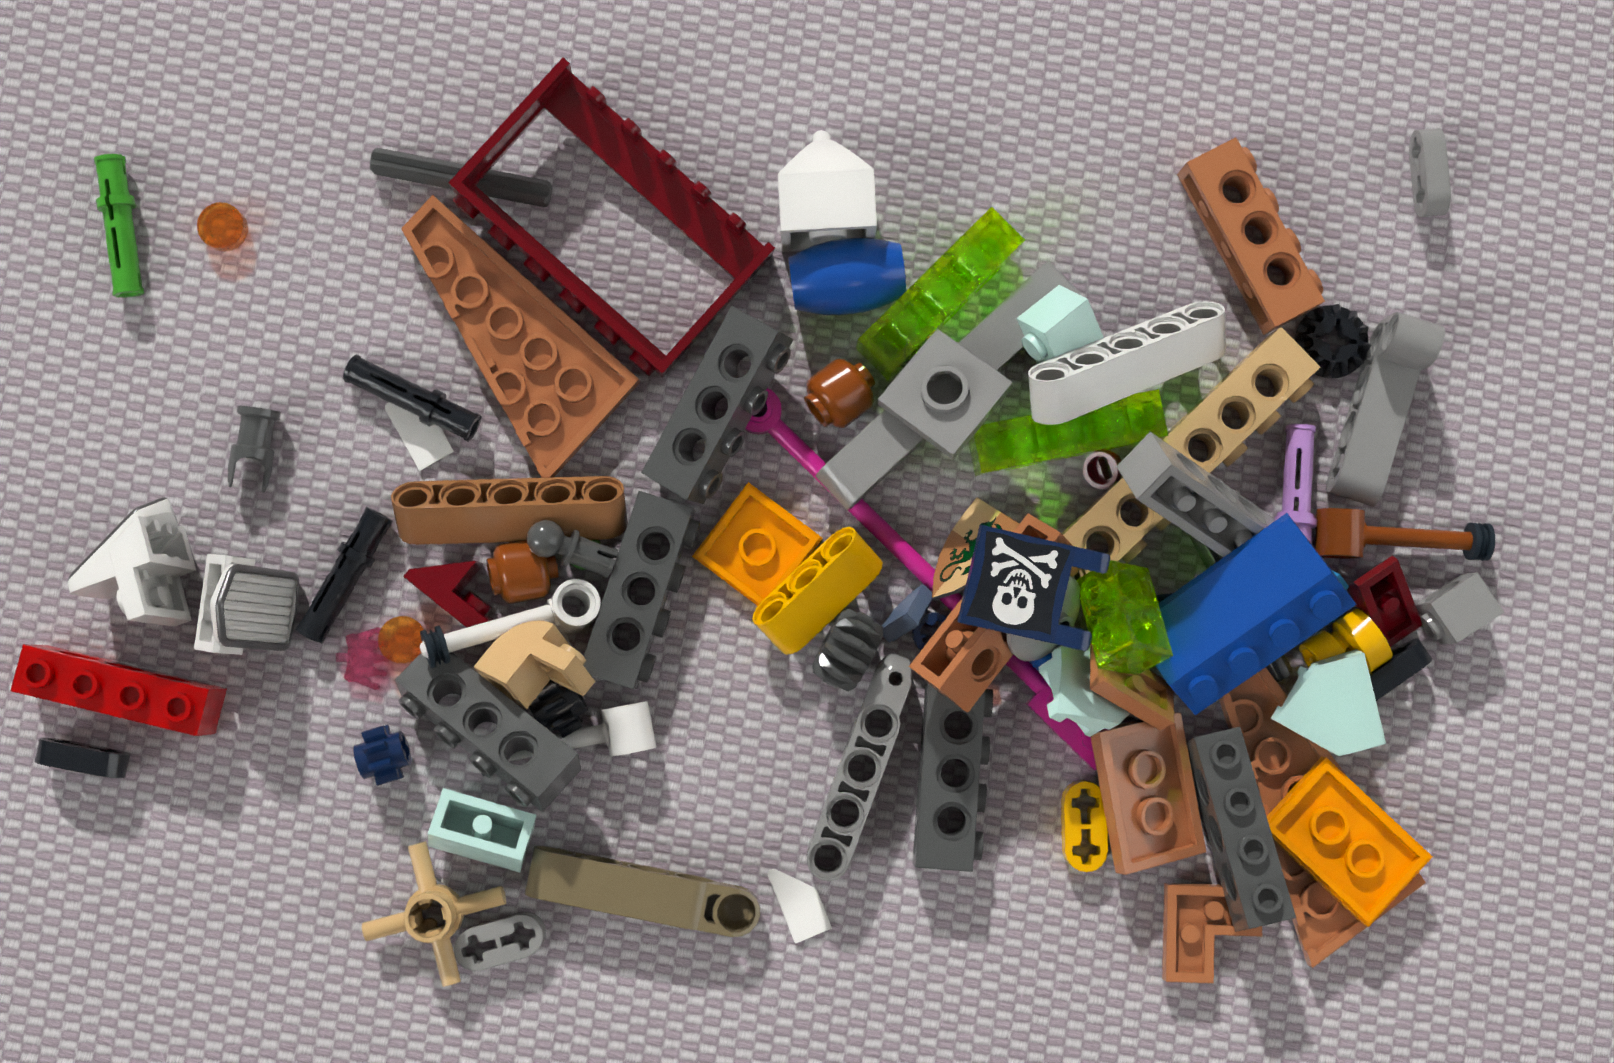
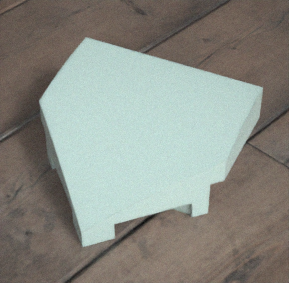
(1070, 684)
(1334, 705)

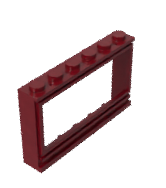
(648, 172)

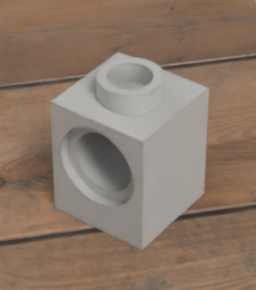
(1458, 609)

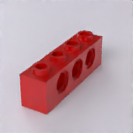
(118, 689)

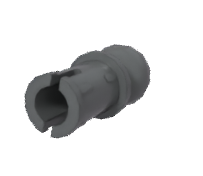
(548, 539)

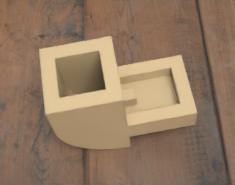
(530, 657)

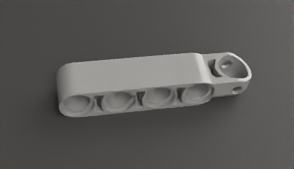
(881, 696)

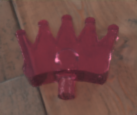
(362, 658)

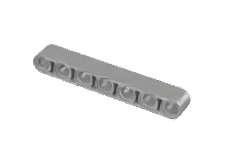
(888, 440)

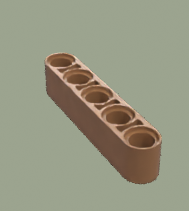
(507, 508)

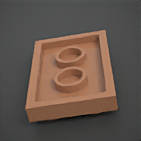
(1148, 794)

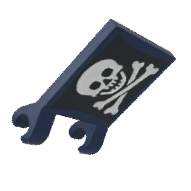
(1021, 586)

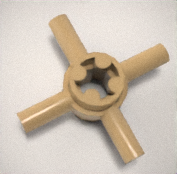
(427, 930)

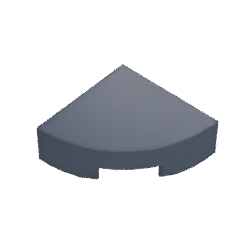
(907, 614)

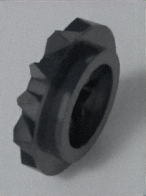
(1349, 326)

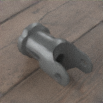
(254, 440)

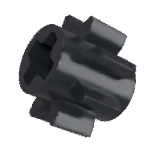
(559, 709)

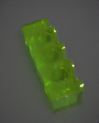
(940, 293)
(1025, 442)

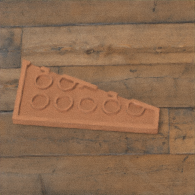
(532, 354)
(1278, 763)

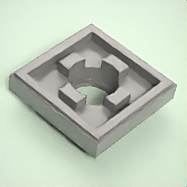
(952, 424)

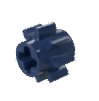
(382, 755)

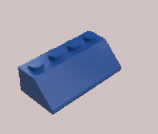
(1247, 613)

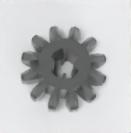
(847, 649)

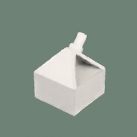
(825, 196)

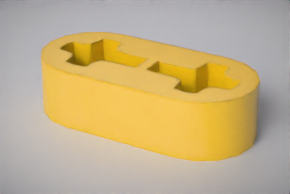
(1072, 825)

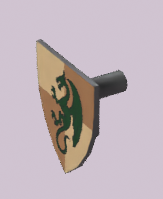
(957, 552)

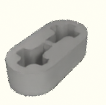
(1429, 172)
(504, 951)

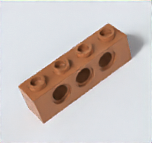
(1248, 262)
(967, 658)

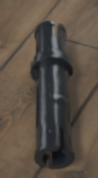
(428, 405)
(349, 566)

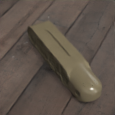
(641, 892)

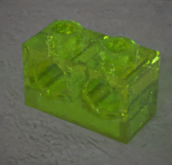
(1124, 618)

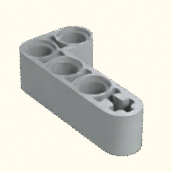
(1381, 405)

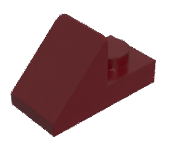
(444, 587)
(1387, 600)

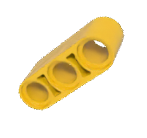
(817, 590)

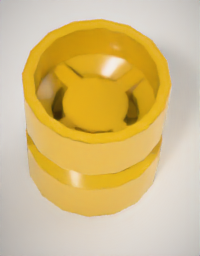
(1349, 633)

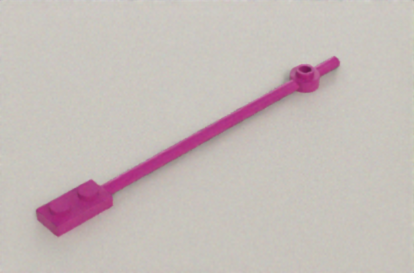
(918, 566)

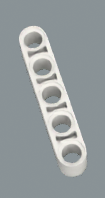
(1126, 362)

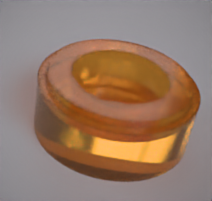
(222, 226)
(400, 639)

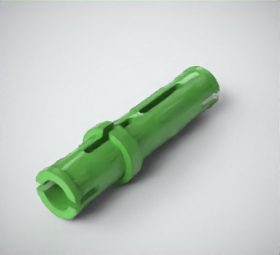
(117, 209)

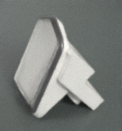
(140, 566)
(245, 606)

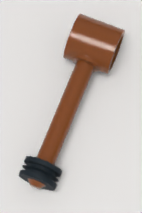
(1344, 534)

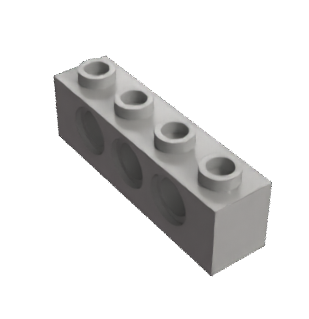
(1190, 496)

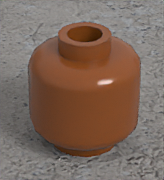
(840, 393)
(520, 573)

